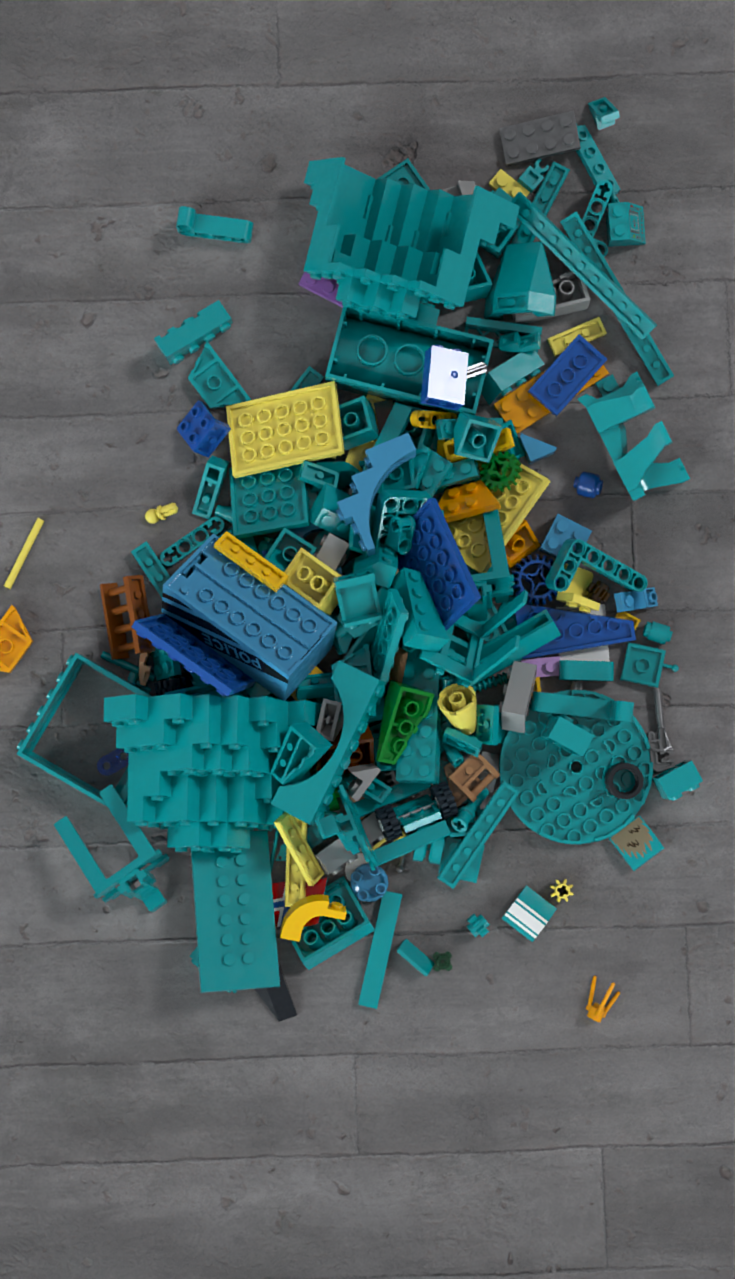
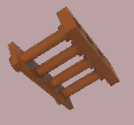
(137, 608)

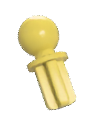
(153, 515)

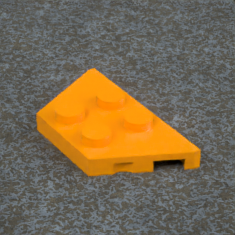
(467, 501)
(13, 640)

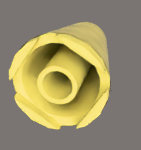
(459, 707)

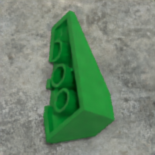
(402, 713)

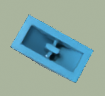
(535, 449)

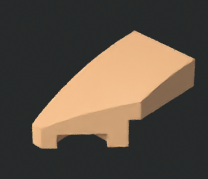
(144, 670)

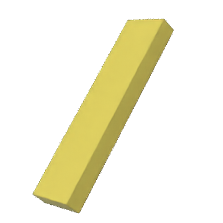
(299, 848)

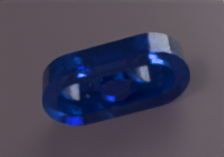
(115, 761)

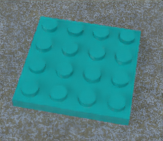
(268, 502)

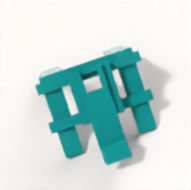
(499, 576)
(463, 657)
(353, 836)
(130, 873)

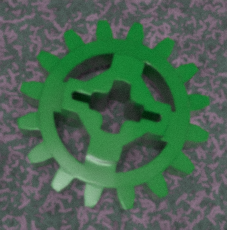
(510, 471)

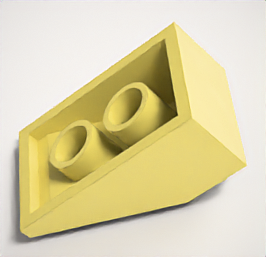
(313, 580)

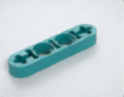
(190, 538)

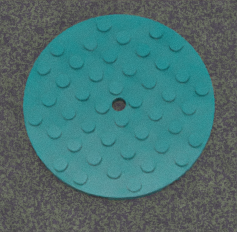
(572, 804)

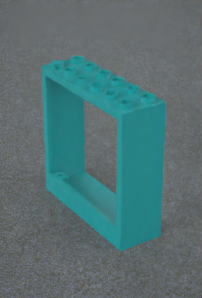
(47, 712)

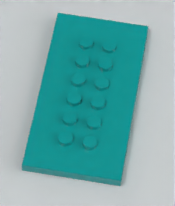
(235, 918)

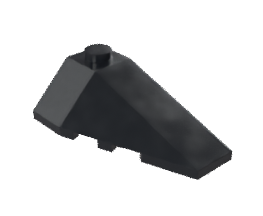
(278, 999)

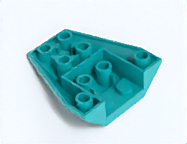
(522, 283)

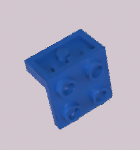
(202, 430)

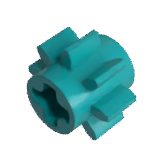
(477, 925)

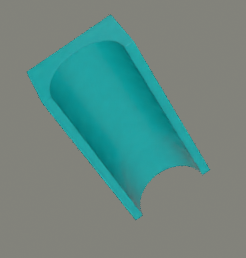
(389, 355)

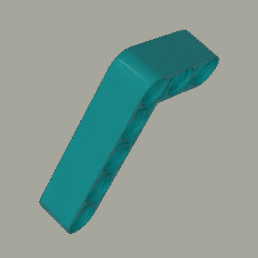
(394, 508)
(596, 563)
(582, 706)

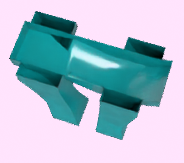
(637, 465)

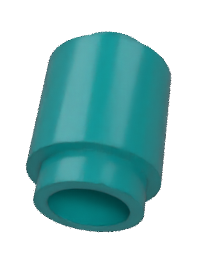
(657, 632)

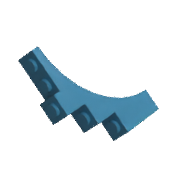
(380, 463)

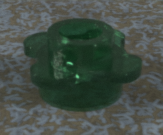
(442, 956)

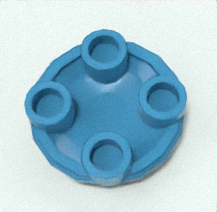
(369, 884)

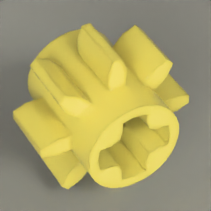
(559, 885)

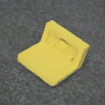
(576, 593)

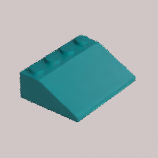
(333, 934)

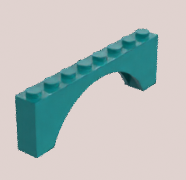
(359, 699)

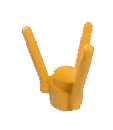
(599, 1011)

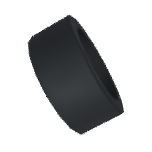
(638, 780)

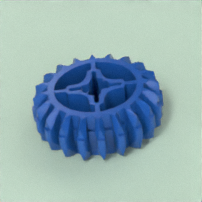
(528, 577)

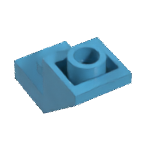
(635, 600)

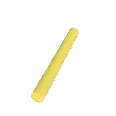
(23, 554)

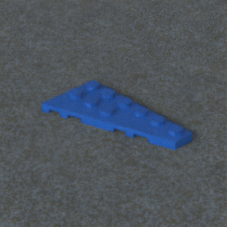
(578, 630)

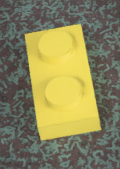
(507, 184)

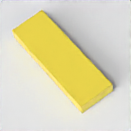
(589, 331)

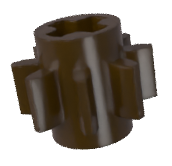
(598, 592)

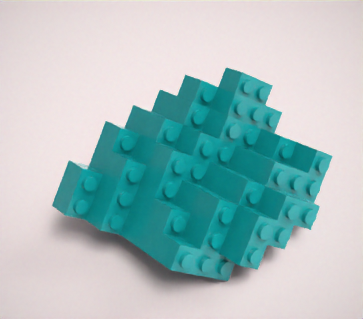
(396, 240)
(204, 763)

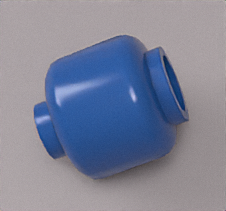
(588, 484)

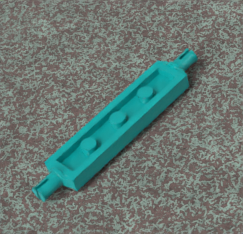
(595, 163)

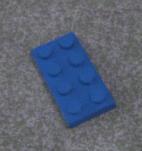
(567, 375)

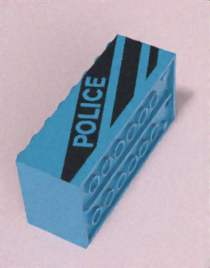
(259, 631)

